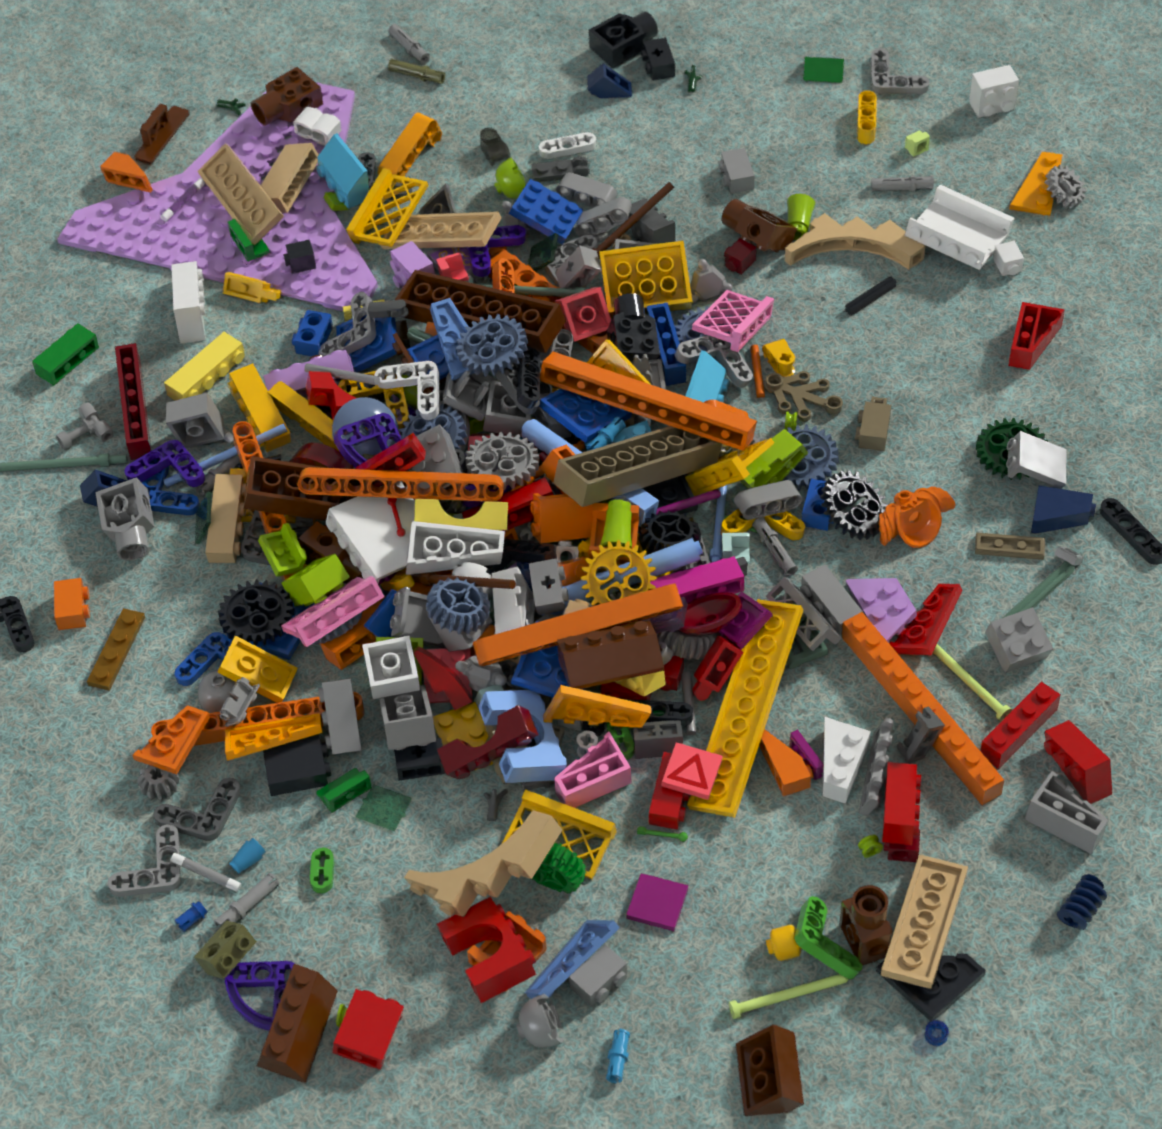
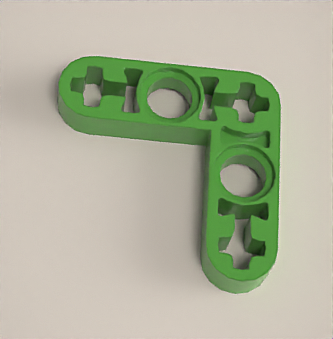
(810, 938)

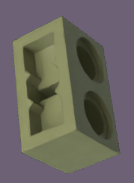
(225, 949)

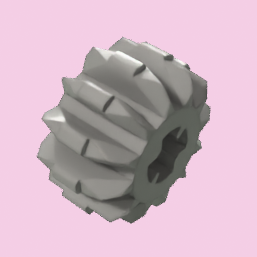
(157, 782)

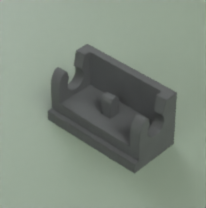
(922, 736)
(657, 738)

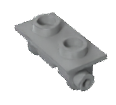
(235, 710)

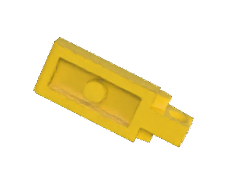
(249, 288)

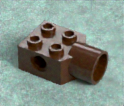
(287, 97)
(758, 226)
(321, 542)
(865, 924)

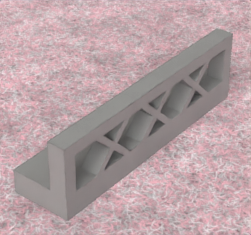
(812, 614)

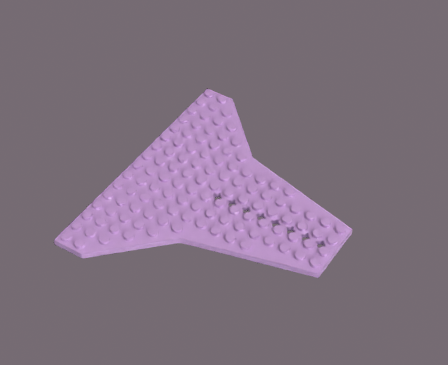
(200, 231)

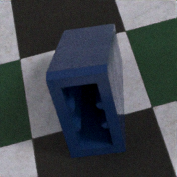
(1061, 509)

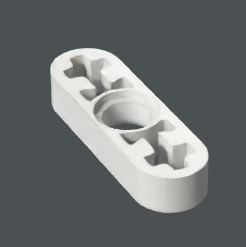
(572, 139)

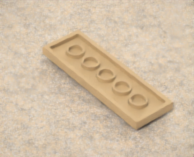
(240, 194)
(447, 230)
(924, 921)

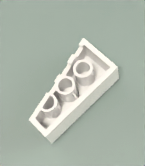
(444, 546)

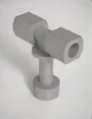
(90, 424)

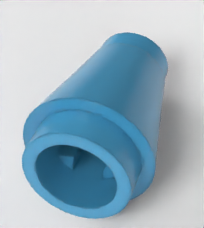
(247, 855)

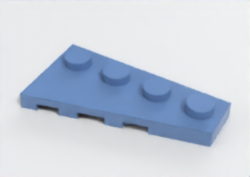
(449, 326)
(572, 956)

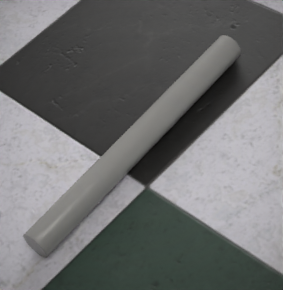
(343, 374)

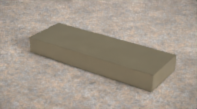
(1010, 546)

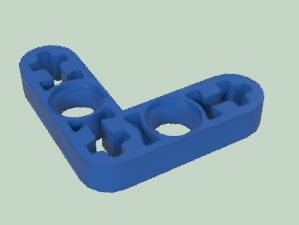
(158, 496)
(206, 649)

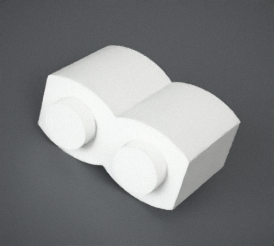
(316, 125)

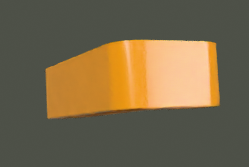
(410, 143)

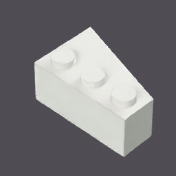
(512, 606)

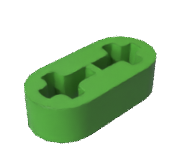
(625, 737)
(327, 870)

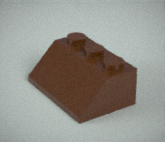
(769, 1072)

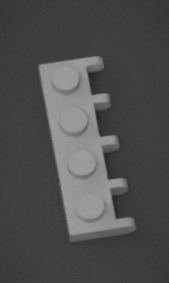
(877, 762)

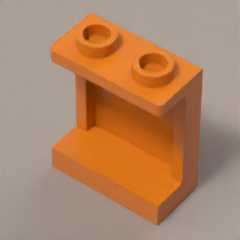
(560, 518)
(598, 524)
(533, 940)

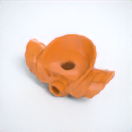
(915, 516)

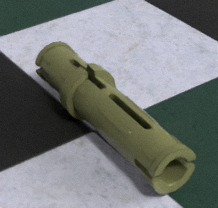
(423, 73)

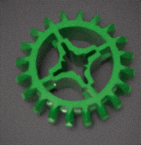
(561, 870)

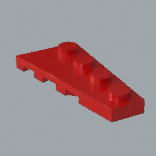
(926, 628)

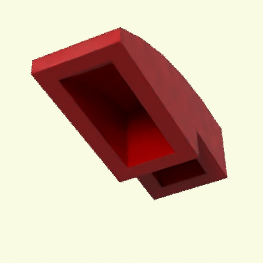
(443, 678)

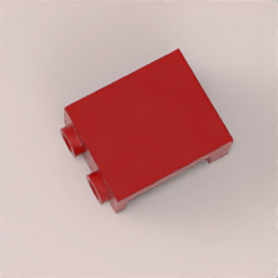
(367, 1028)

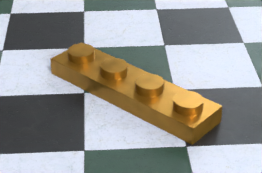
(116, 649)

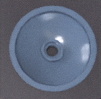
(357, 410)

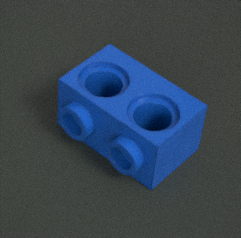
(312, 333)
(813, 512)

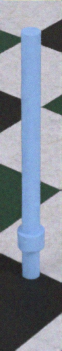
(227, 454)
(716, 551)

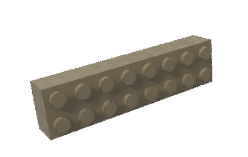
(633, 464)

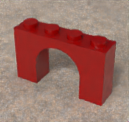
(487, 923)

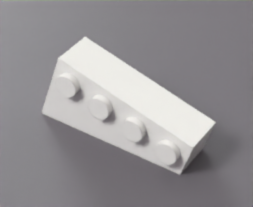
(188, 301)

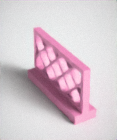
(747, 325)
(334, 610)

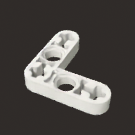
(423, 381)

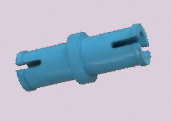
(607, 435)
(618, 1056)

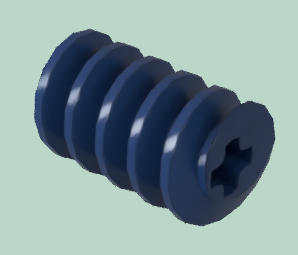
(1082, 902)

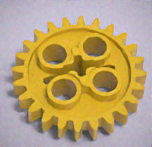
(607, 559)

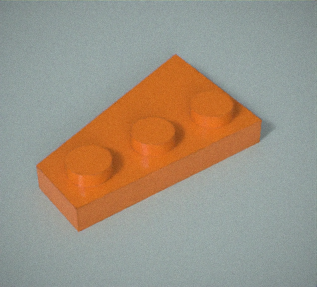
(175, 742)

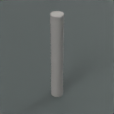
(688, 698)

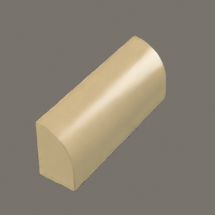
(290, 174)

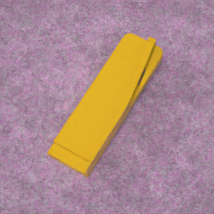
(308, 416)

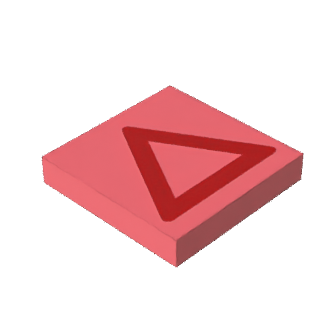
(692, 771)

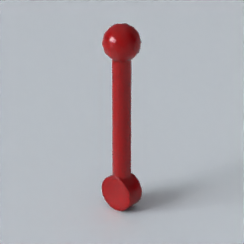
(392, 501)

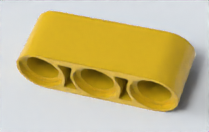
(866, 117)

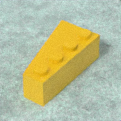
(257, 405)

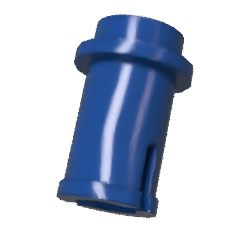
(191, 916)

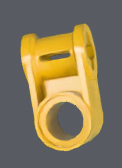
(780, 357)

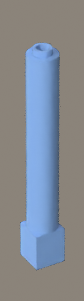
(547, 440)
(663, 560)

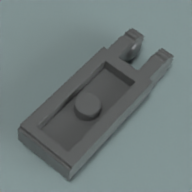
(557, 169)

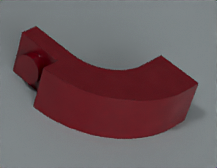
(320, 455)

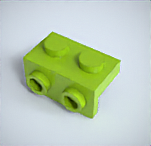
(283, 551)

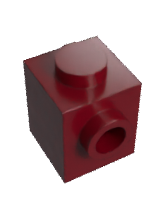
(740, 256)

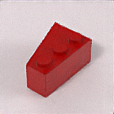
(1033, 333)

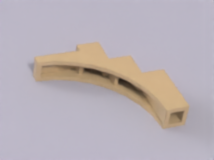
(856, 235)
(488, 875)

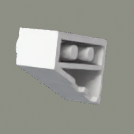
(842, 757)

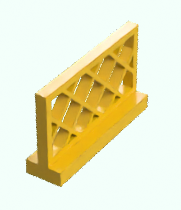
(373, 205)
(728, 470)
(572, 819)

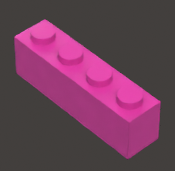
(706, 579)

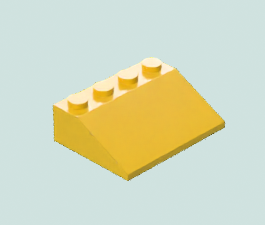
(650, 271)

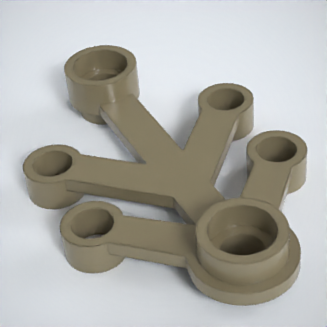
(801, 393)

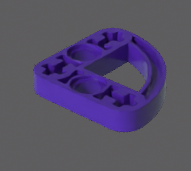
(375, 431)
(276, 978)

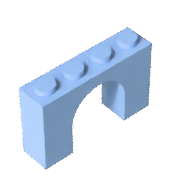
(531, 763)

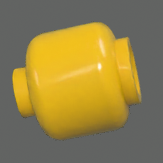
(783, 943)

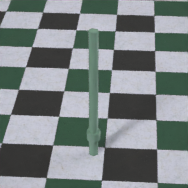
(542, 291)
(103, 460)

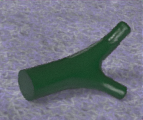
(692, 79)
(232, 105)

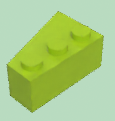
(775, 461)

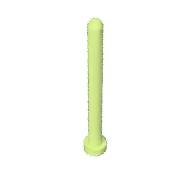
(1001, 711)
(738, 1008)

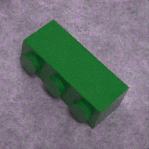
(65, 354)

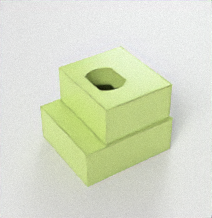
(917, 143)

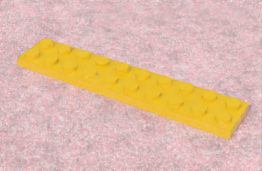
(748, 707)

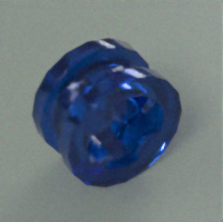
(936, 1024)

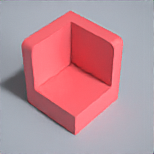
(452, 267)

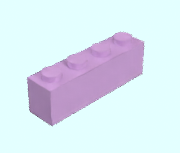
(296, 376)

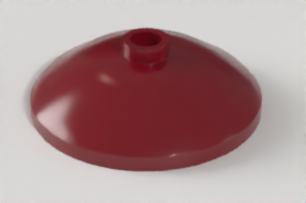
(711, 613)

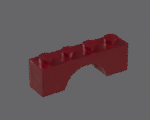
(513, 730)

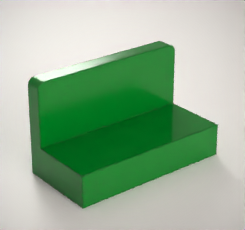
(823, 69)
(247, 248)
(344, 789)

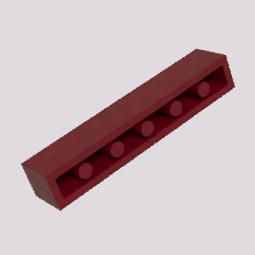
(133, 400)

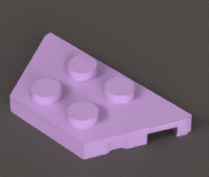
(883, 604)

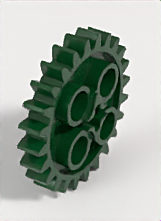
(993, 442)

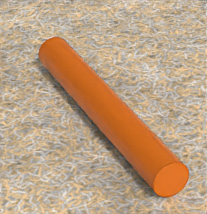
(757, 371)

